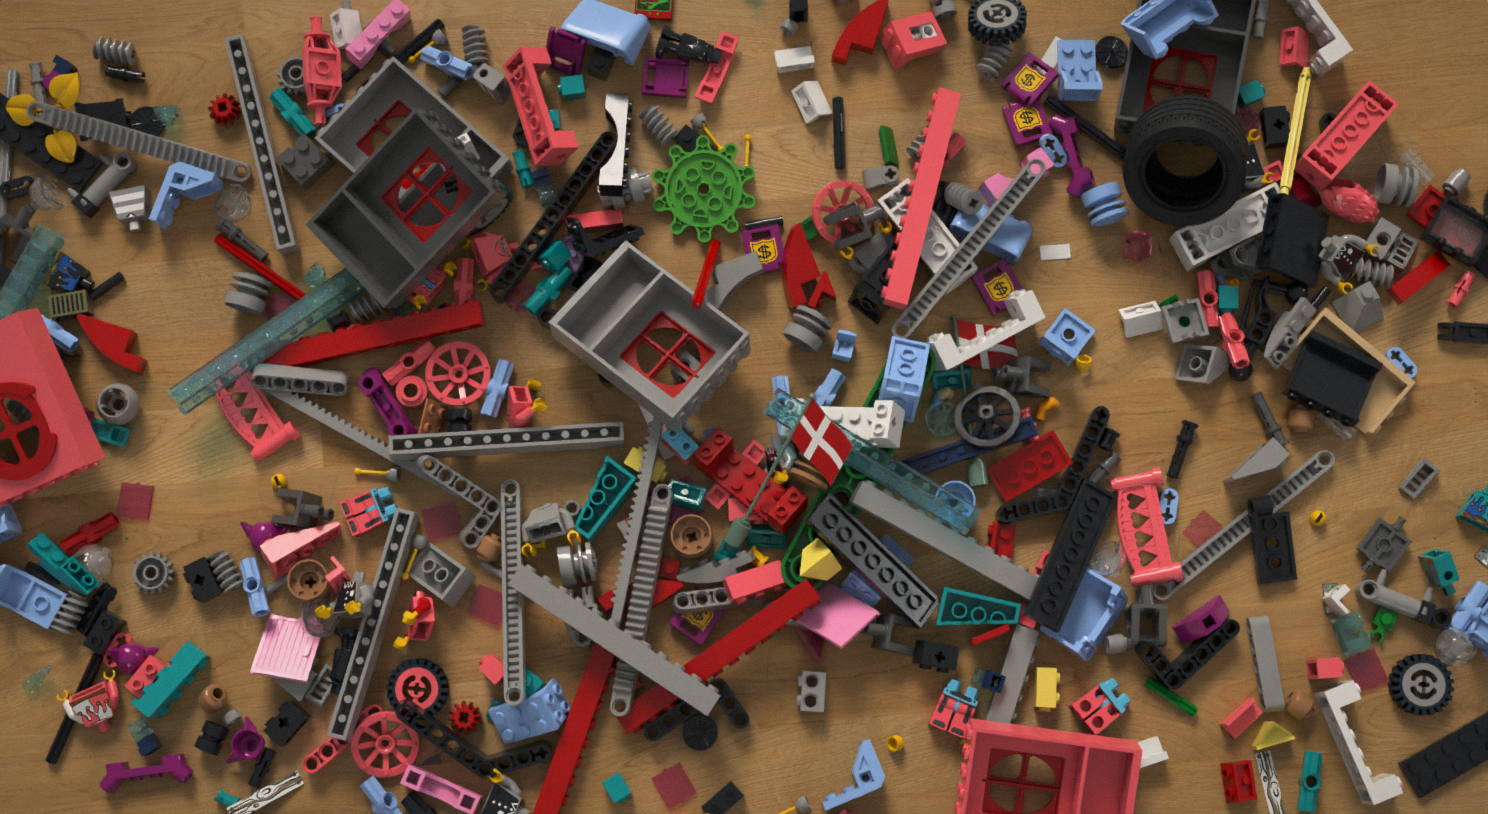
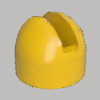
(1083, 362)
(282, 479)
(1314, 515)
(895, 743)

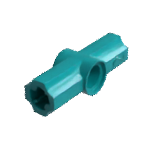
(292, 113)
(548, 290)
(1308, 795)

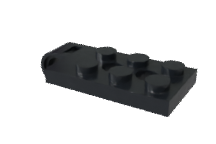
(1263, 527)

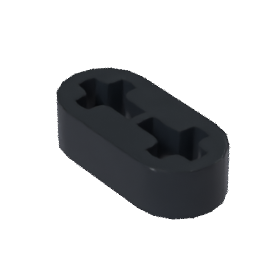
(15, 183)

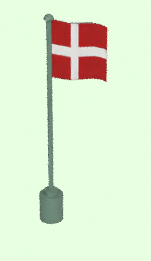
(988, 359)
(819, 442)

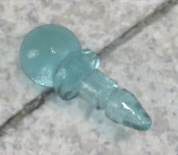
(31, 683)

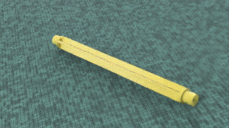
(1295, 132)

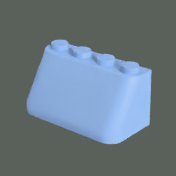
(1006, 242)

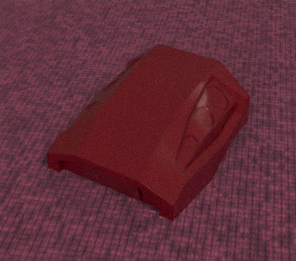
(1304, 191)

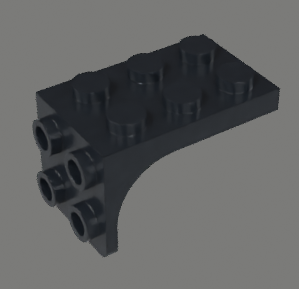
(598, 246)

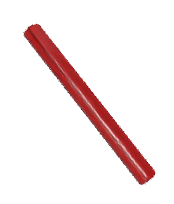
(259, 267)
(705, 274)

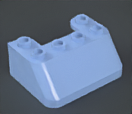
(1162, 20)

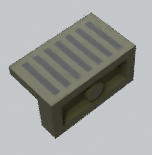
(68, 305)

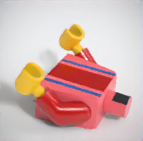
(419, 620)

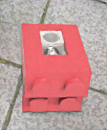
(903, 45)

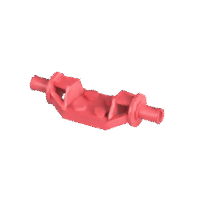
(320, 70)

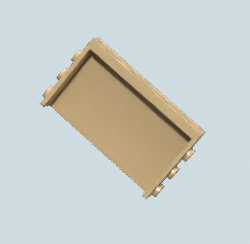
(1388, 385)

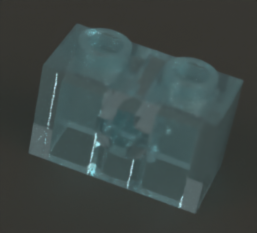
(1359, 640)

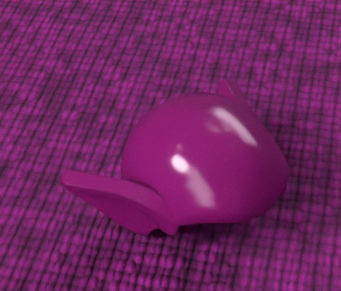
(261, 532)
(131, 656)
(246, 743)

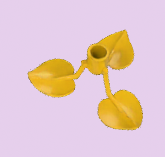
(66, 90)

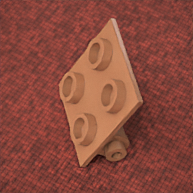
(433, 417)

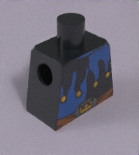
(68, 275)

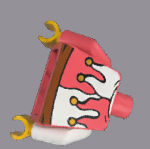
(93, 704)

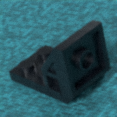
(868, 290)

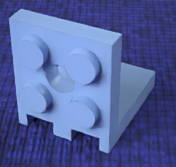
(1064, 348)

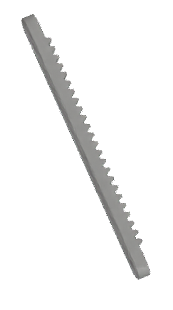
(138, 141)
(969, 248)
(354, 433)
(637, 519)
(1240, 526)
(643, 593)
(512, 600)

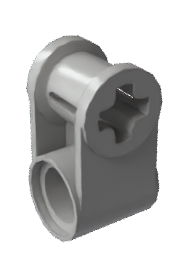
(878, 177)

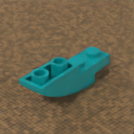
(60, 566)

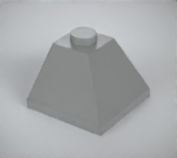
(1359, 307)
(1201, 364)

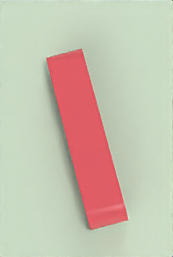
(337, 746)

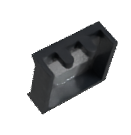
(1457, 230)

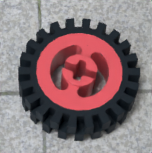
(419, 668)

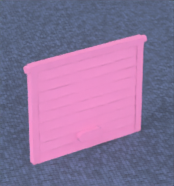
(838, 616)
(285, 650)

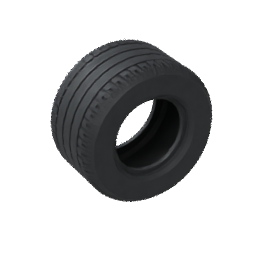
(1183, 198)

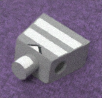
(492, 82)
(132, 206)

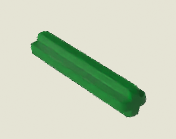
(1171, 696)

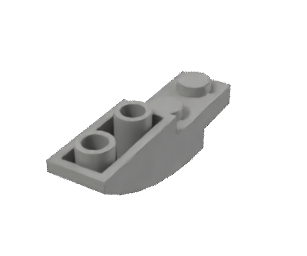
(1284, 334)
(709, 571)

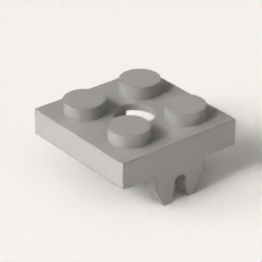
(1187, 308)

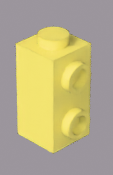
(633, 462)
(1045, 688)

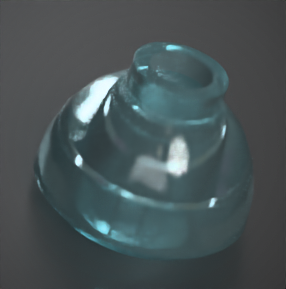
(167, 114)
(315, 276)

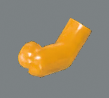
(1044, 406)

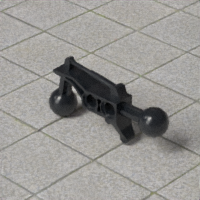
(1291, 292)

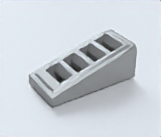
(1399, 267)
(1413, 473)
(313, 689)

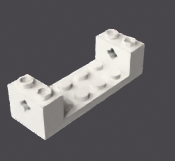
(1327, 35)
(1243, 220)
(938, 240)
(1024, 312)
(867, 422)
(1369, 788)

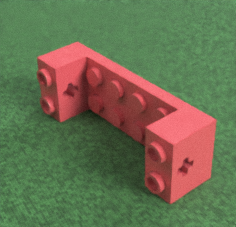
(522, 73)
(1345, 135)

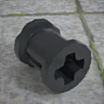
(338, 320)
(1108, 439)

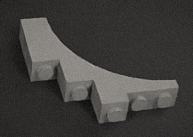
(731, 276)

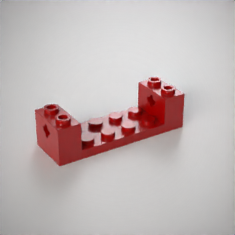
(743, 479)

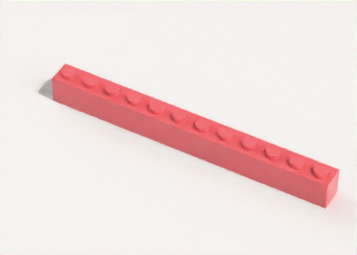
(921, 199)

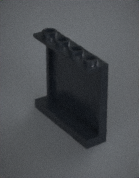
(1292, 239)
(1331, 378)

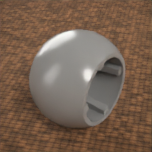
(122, 416)

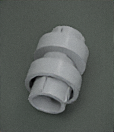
(637, 187)

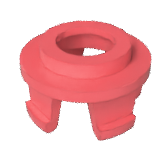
(421, 395)

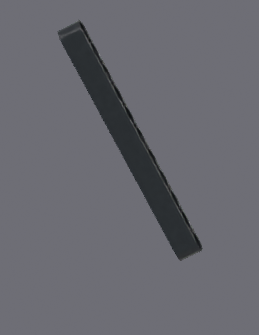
(553, 226)

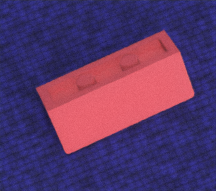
(600, 220)

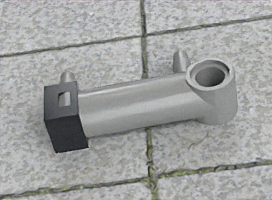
(105, 183)

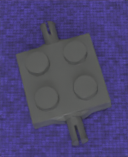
(1383, 544)

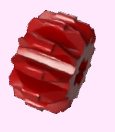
(225, 102)
(471, 718)

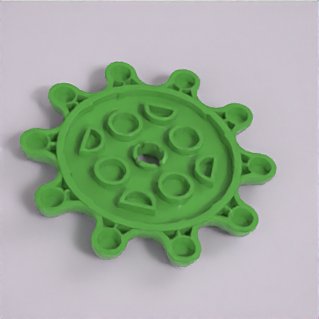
(701, 168)

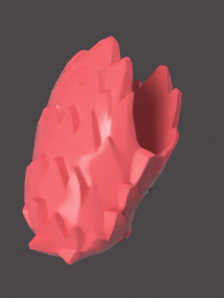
(1350, 201)

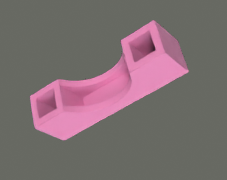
(365, 44)
(996, 185)
(442, 789)

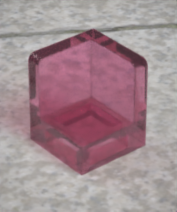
(1138, 246)

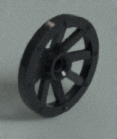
(987, 420)

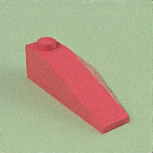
(290, 548)

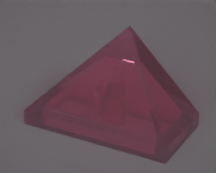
(812, 642)

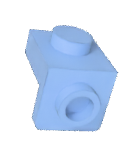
(844, 345)

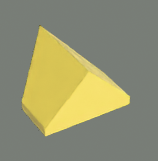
(818, 561)
(1270, 735)

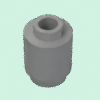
(1456, 182)

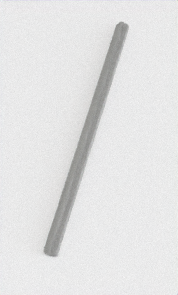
(6, 153)

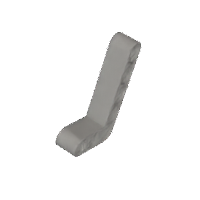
(466, 493)

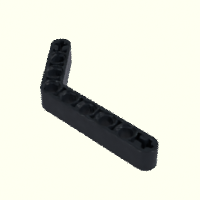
(1069, 474)
(465, 746)

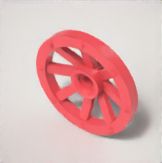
(829, 189)
(454, 370)
(384, 748)

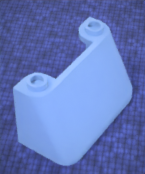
(609, 28)
(1090, 615)

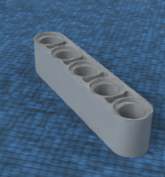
(299, 379)
(712, 604)
(1265, 664)

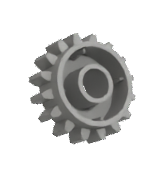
(288, 71)
(162, 576)

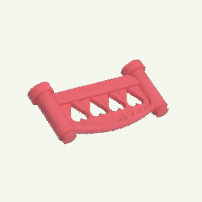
(276, 433)
(1144, 486)

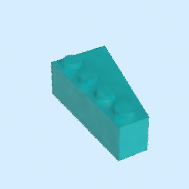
(605, 499)
(966, 607)
(172, 681)

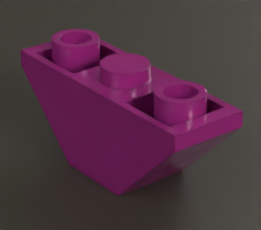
(1202, 620)

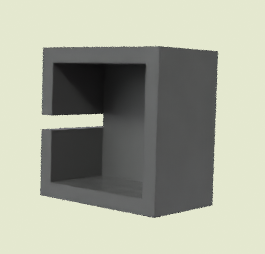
(305, 162)

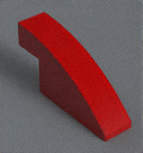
(861, 32)
(797, 266)
(1418, 277)
(113, 342)
(663, 590)

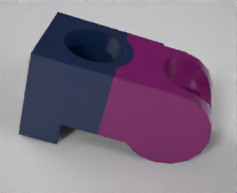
(62, 67)

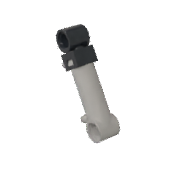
(1418, 610)

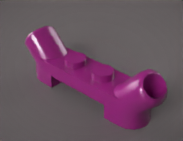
(1069, 129)
(375, 388)
(118, 772)

